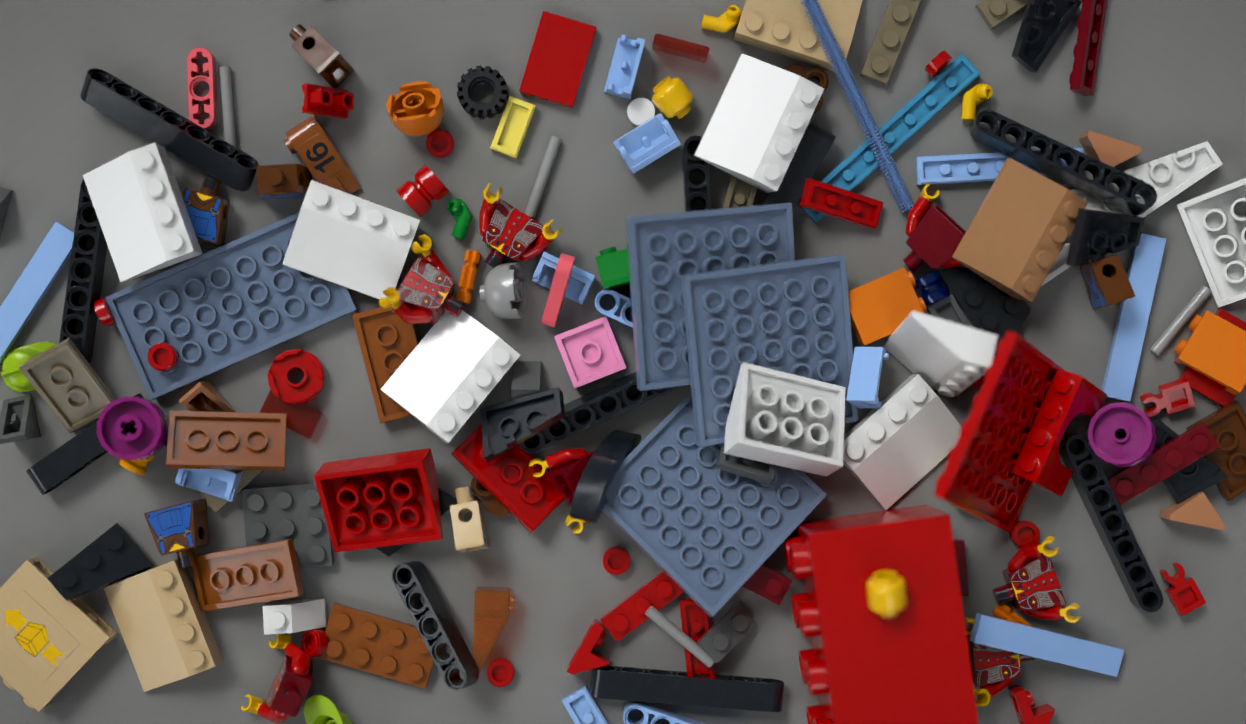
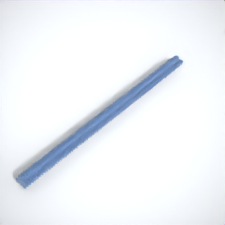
(858, 102)

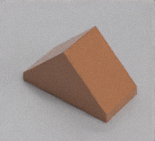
(1108, 149)
(205, 398)
(1195, 511)

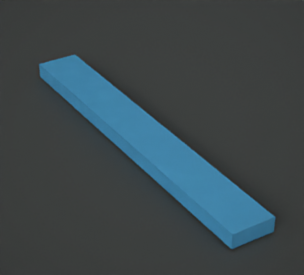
(902, 126)

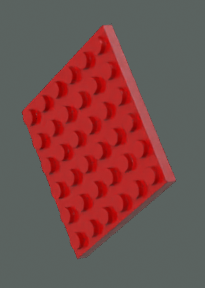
(994, 434)

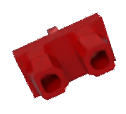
(327, 101)

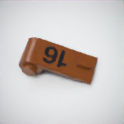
(320, 155)

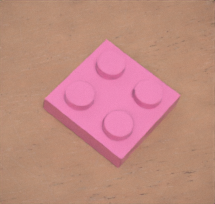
(590, 352)

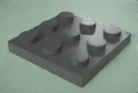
(289, 513)

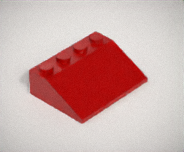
(380, 500)

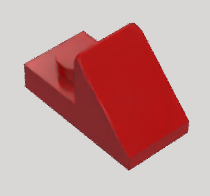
(585, 657)
(1023, 702)

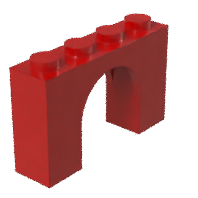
(1039, 456)

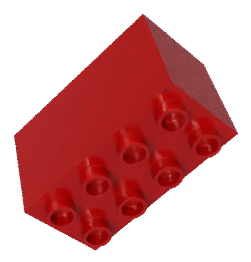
(874, 665)

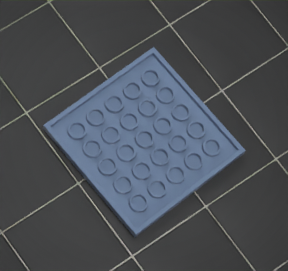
(690, 243)
(768, 316)
(702, 521)

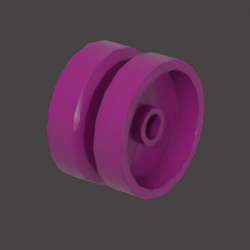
(115, 426)
(1137, 444)

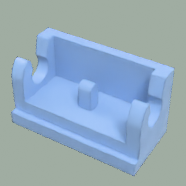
(624, 66)
(646, 143)
(579, 281)
(866, 377)
(215, 482)

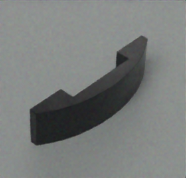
(599, 473)

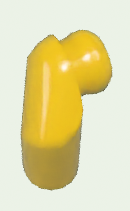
(973, 98)

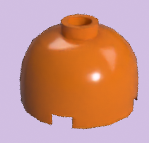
(416, 108)

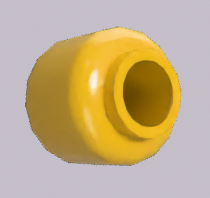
(672, 97)
(886, 593)

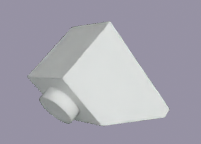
(294, 615)

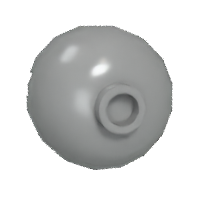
(505, 291)

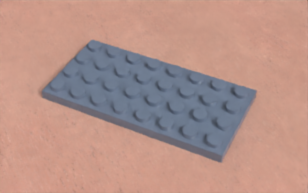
(224, 308)

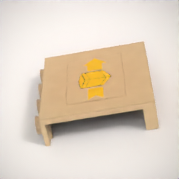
(44, 635)

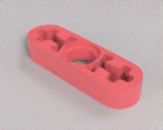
(208, 68)
(558, 290)

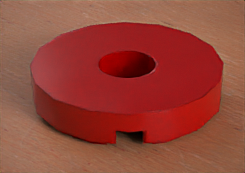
(296, 393)

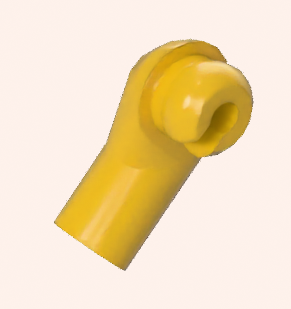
(724, 22)

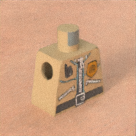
(472, 534)

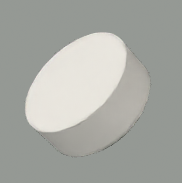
(640, 111)

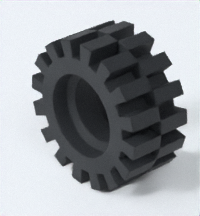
(477, 76)

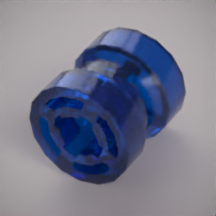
(929, 281)

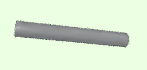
(227, 105)
(543, 176)
(1180, 320)
(679, 635)

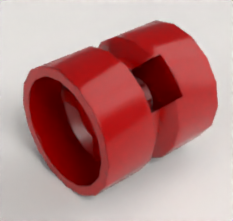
(422, 191)

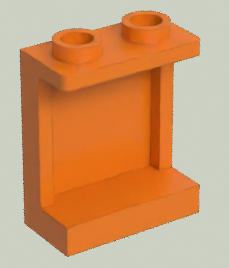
(883, 305)
(1215, 350)

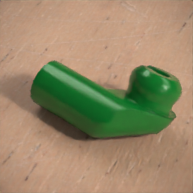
(462, 217)

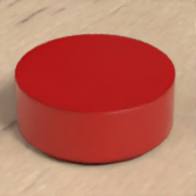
(938, 63)
(440, 143)
(104, 312)
(163, 356)
(1024, 533)
(616, 560)
(314, 642)
(500, 672)

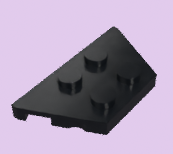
(985, 304)

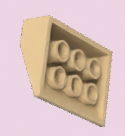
(785, 28)
(163, 625)

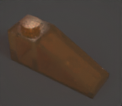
(491, 613)

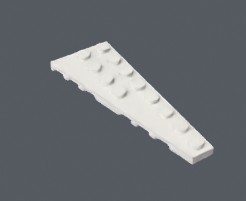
(1168, 177)

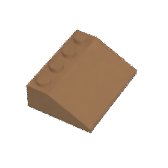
(1019, 230)

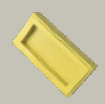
(513, 127)

